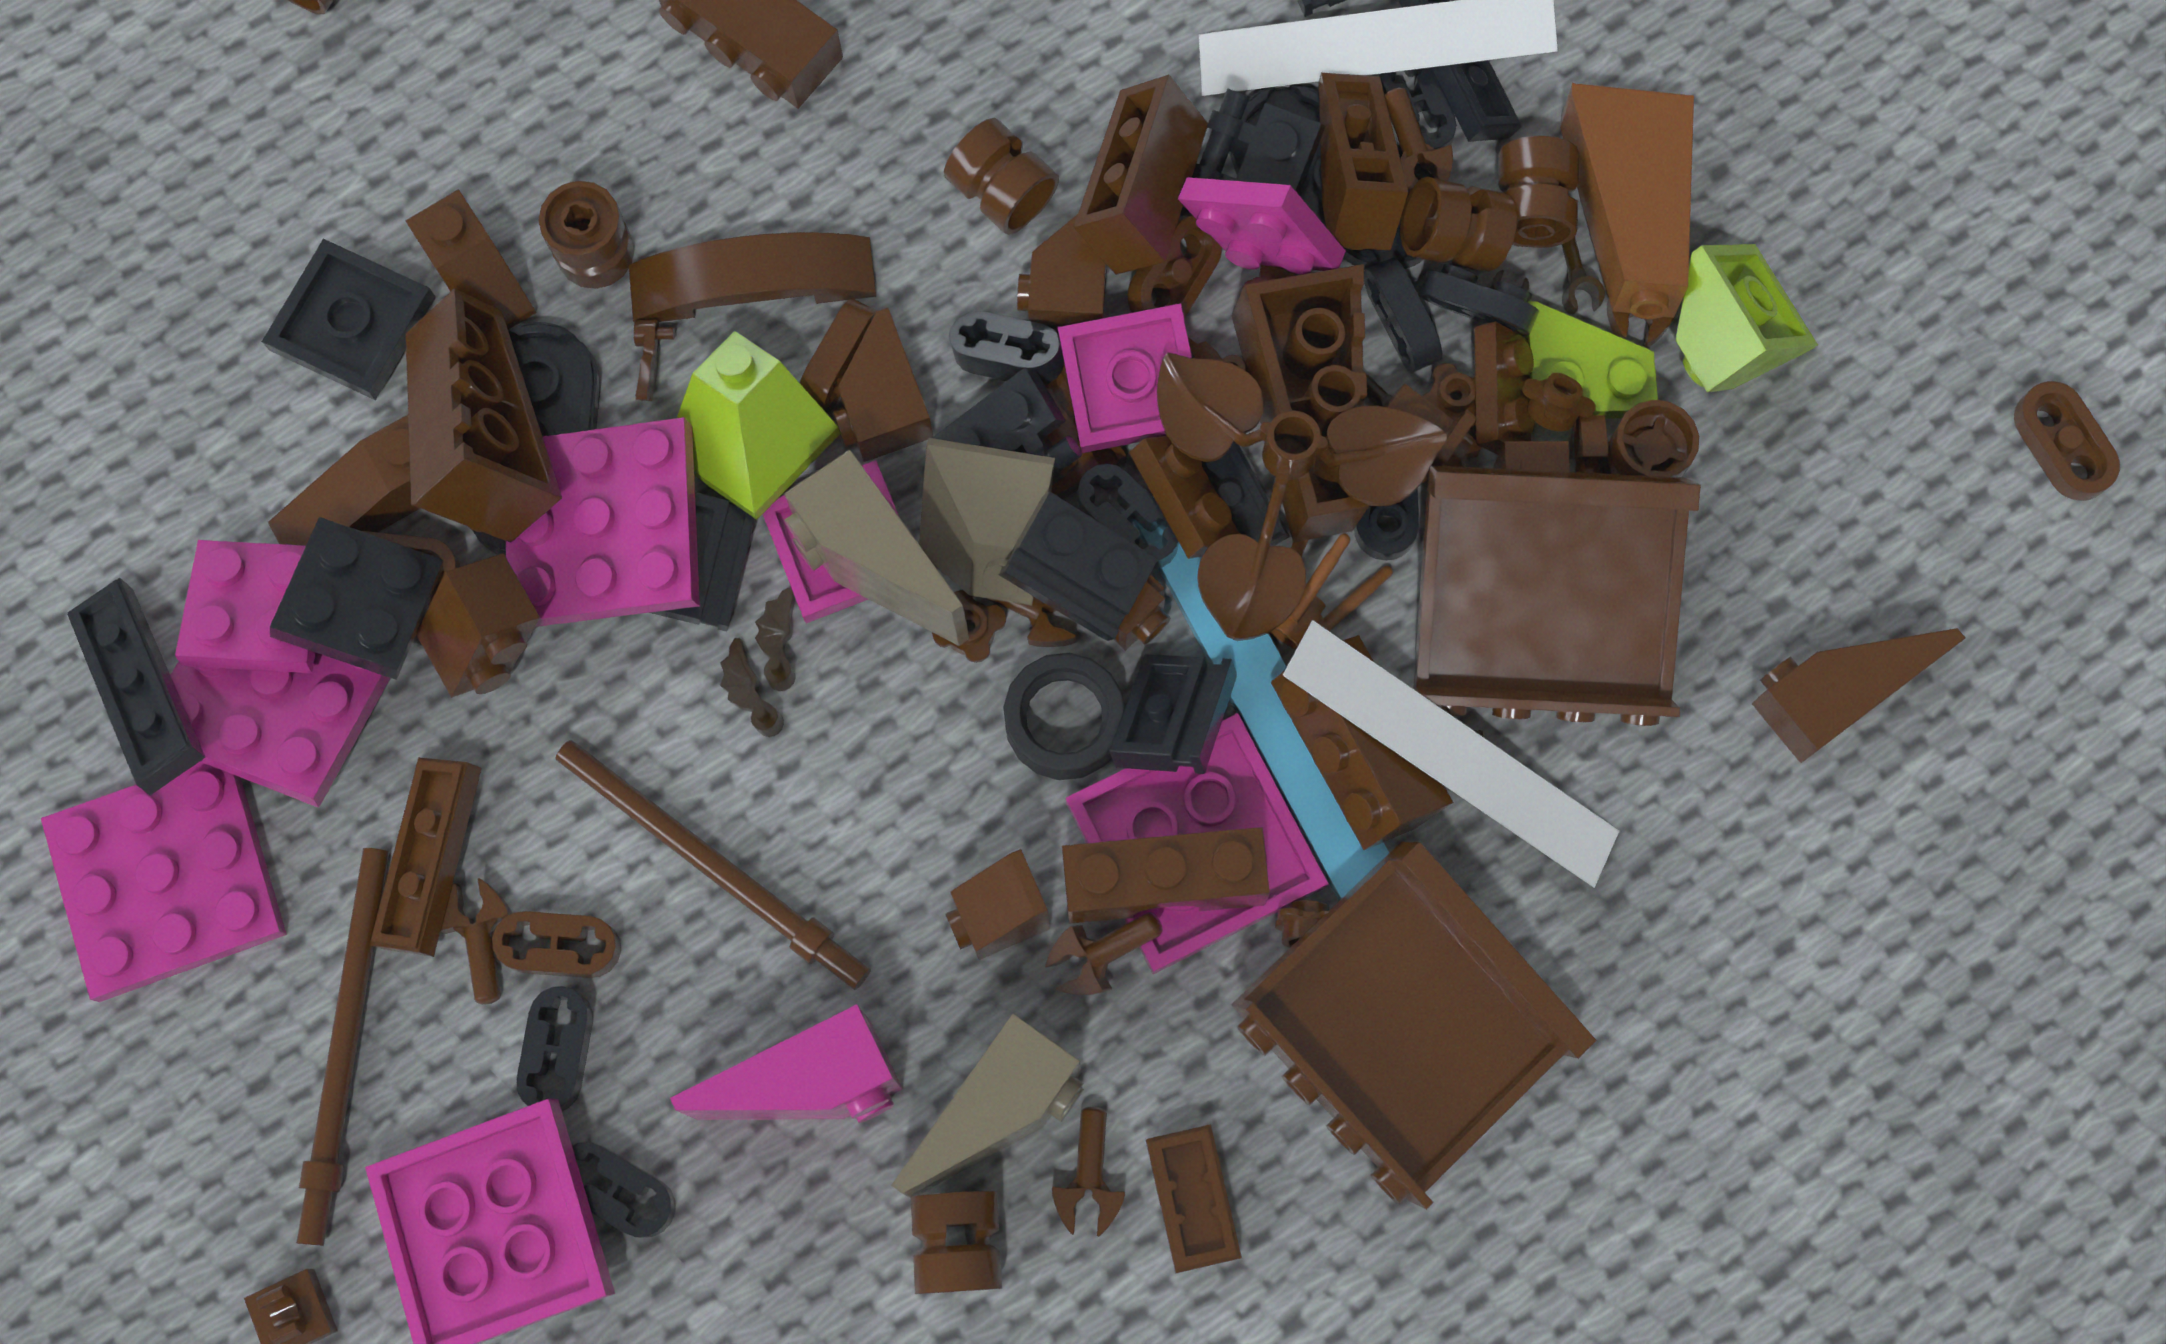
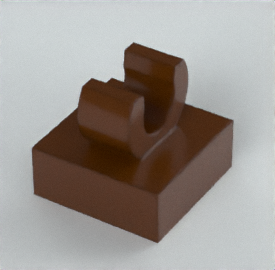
(291, 1311)

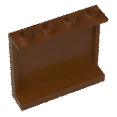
(1552, 592)
(1408, 1021)

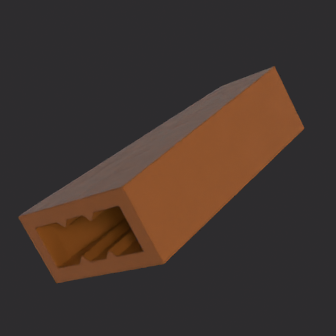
(1635, 191)

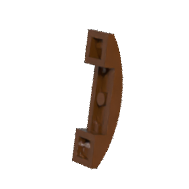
(750, 271)

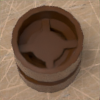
(994, 169)
(1539, 178)
(1458, 224)
(586, 234)
(1652, 441)
(956, 1267)

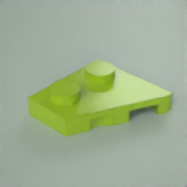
(1605, 365)

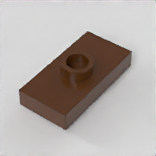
(1193, 1198)

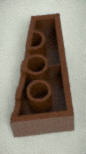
(1307, 357)
(473, 422)

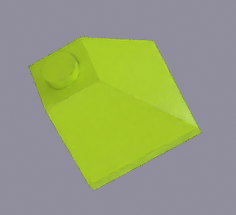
(1736, 318)
(752, 425)

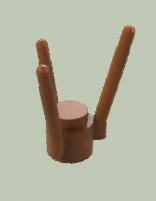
(1311, 606)

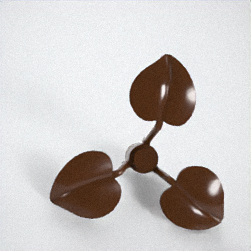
(1379, 459)

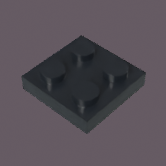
(348, 319)
(356, 598)

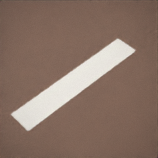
(1375, 43)
(1451, 753)

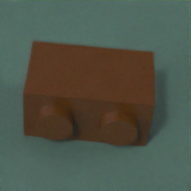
(477, 626)

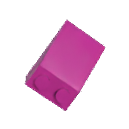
(816, 1074)

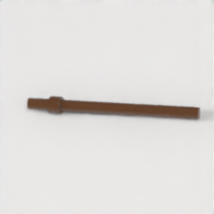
(808, 938)
(322, 1173)

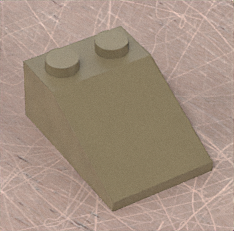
(866, 547)
(1001, 1102)

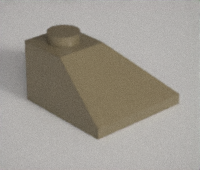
(977, 510)

